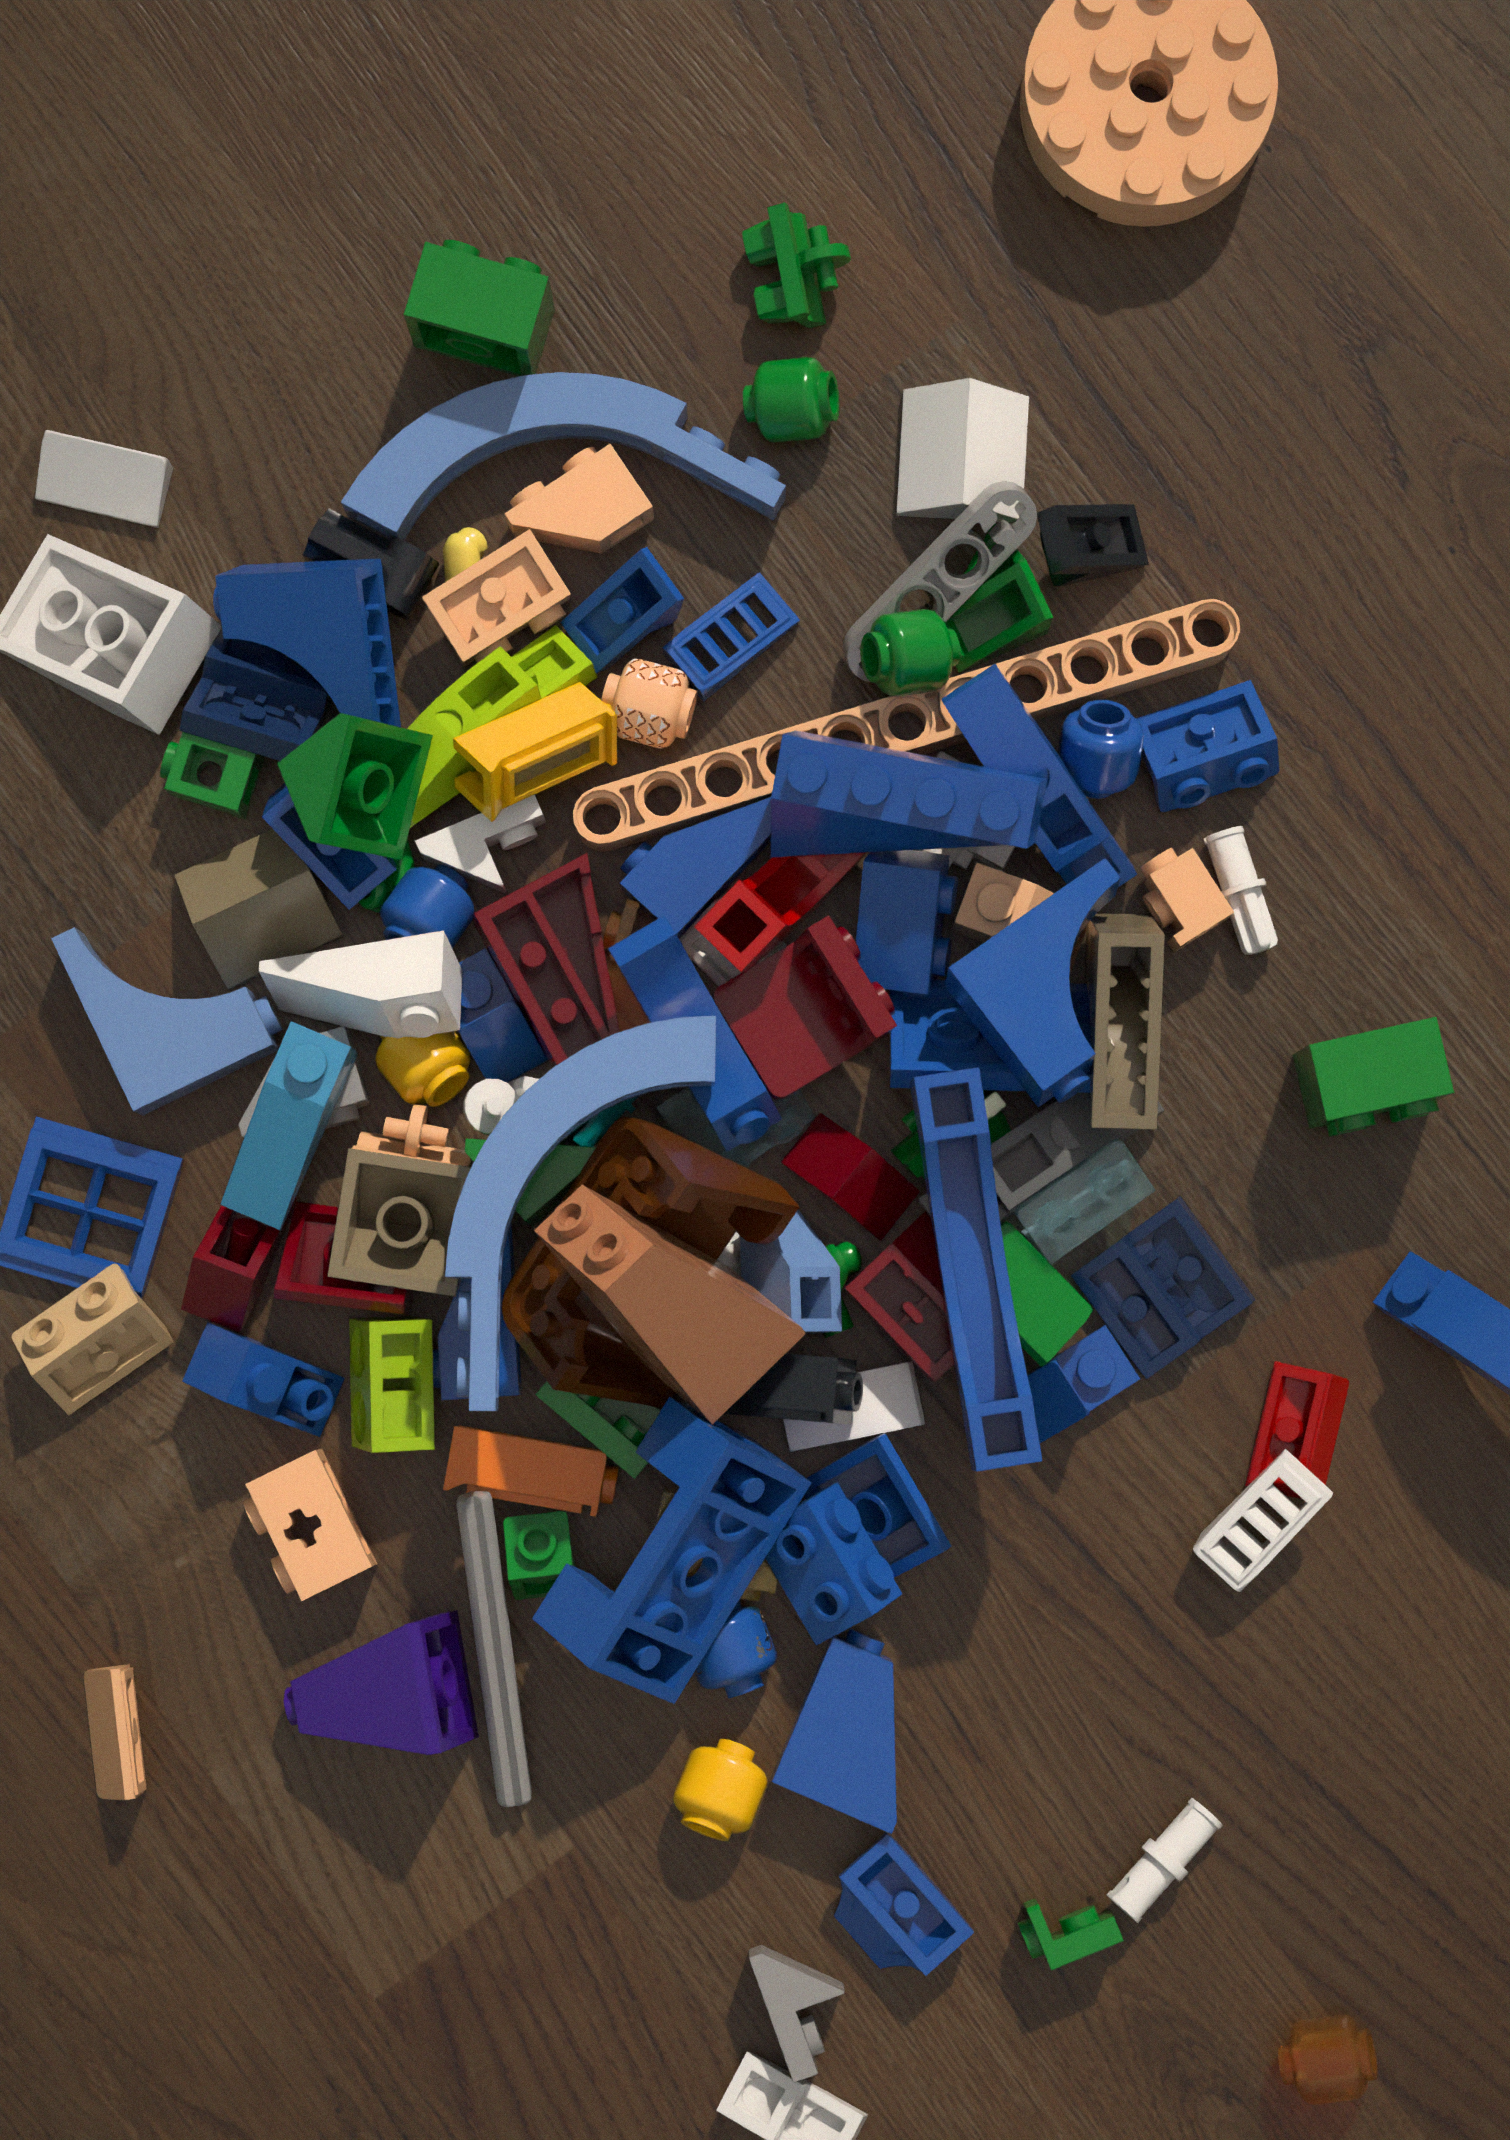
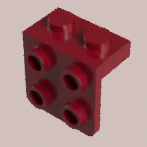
(805, 1009)

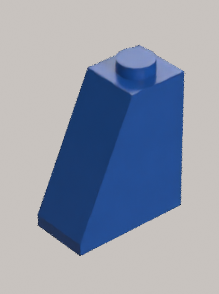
(846, 1734)

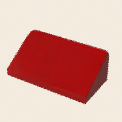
(1303, 1418)

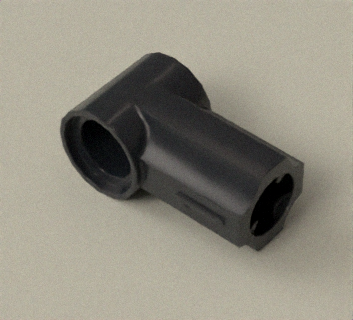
(404, 566)

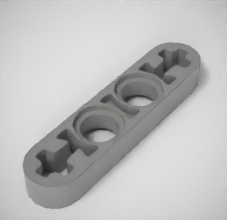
(929, 569)

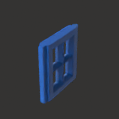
(104, 1156)

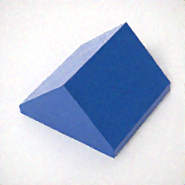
(887, 1503)

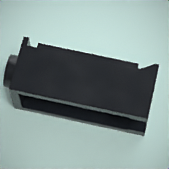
(804, 1390)

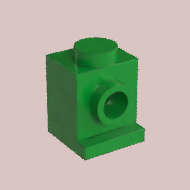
(187, 759)

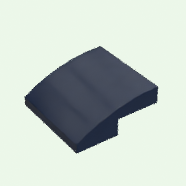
(254, 700)
(1163, 1287)

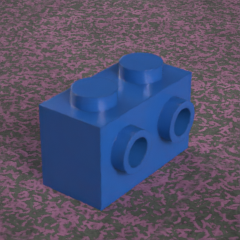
(903, 919)
(831, 1565)

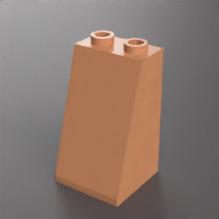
(670, 1302)

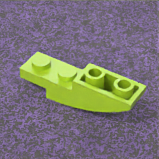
(486, 693)

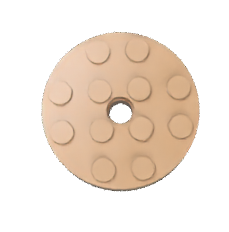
(1139, 157)

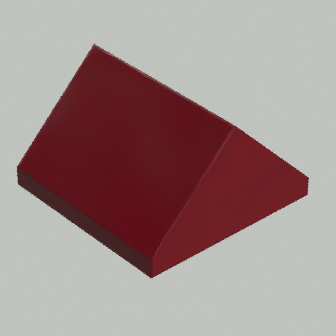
(306, 1267)

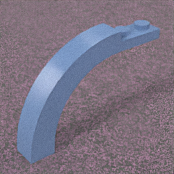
(539, 408)
(590, 1081)

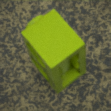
(391, 1384)

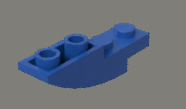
(1012, 741)

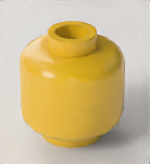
(425, 1068)
(720, 1790)

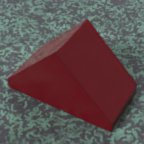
(850, 1176)

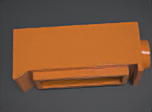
(530, 1470)

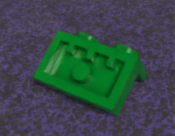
(607, 1423)

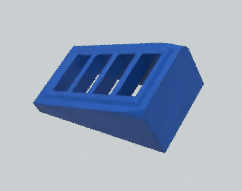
(708, 683)

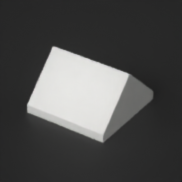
(958, 444)

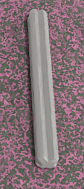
(494, 1648)

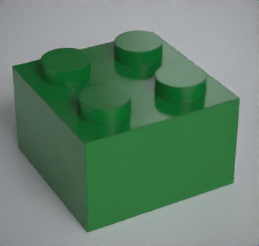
(480, 308)
(1371, 1074)

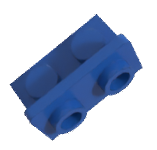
(1209, 746)

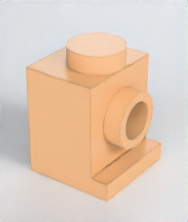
(1183, 896)

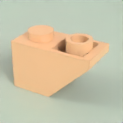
(585, 507)

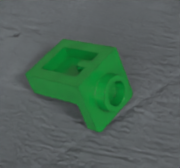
(536, 1552)
(1081, 1934)

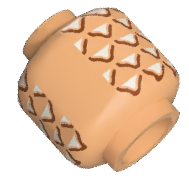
(651, 703)

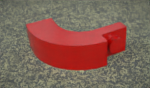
(772, 904)

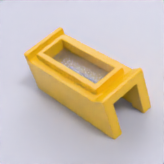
(536, 748)

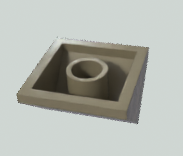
(256, 906)
(396, 1222)

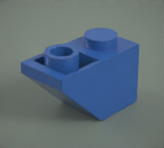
(263, 1379)

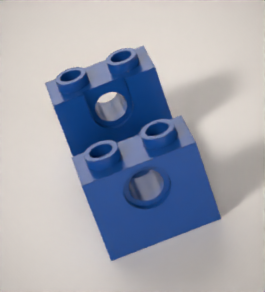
(660, 1619)

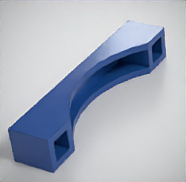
(974, 1270)

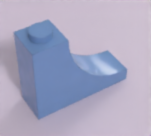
(166, 1043)

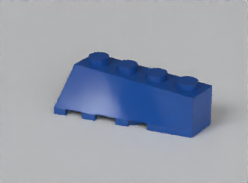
(880, 799)

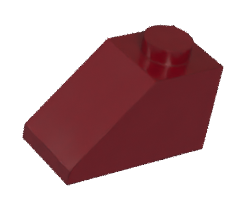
(231, 1268)

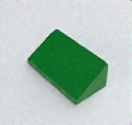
(1043, 1301)

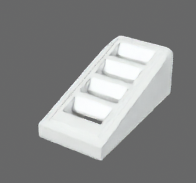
(1235, 1551)

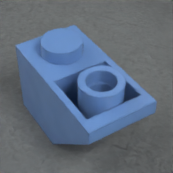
(796, 1276)

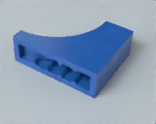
(323, 618)
(1020, 988)
(670, 989)

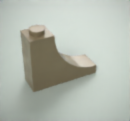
(1125, 1018)

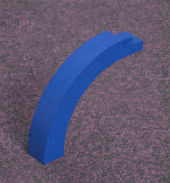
(1451, 1316)

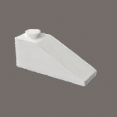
(375, 987)

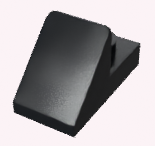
(1090, 541)

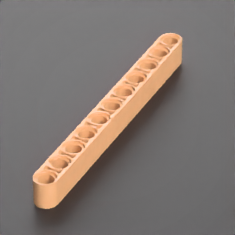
(870, 721)

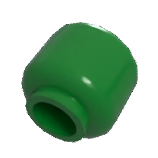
(792, 399)
(909, 652)

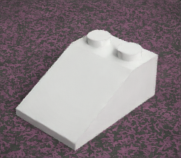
(106, 633)

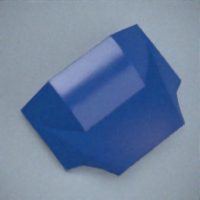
(898, 1910)

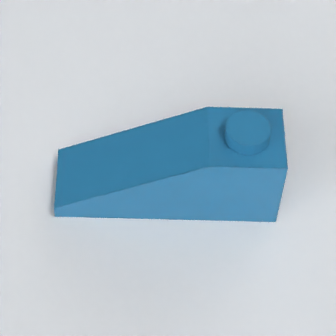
(287, 1124)

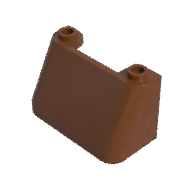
(676, 1189)

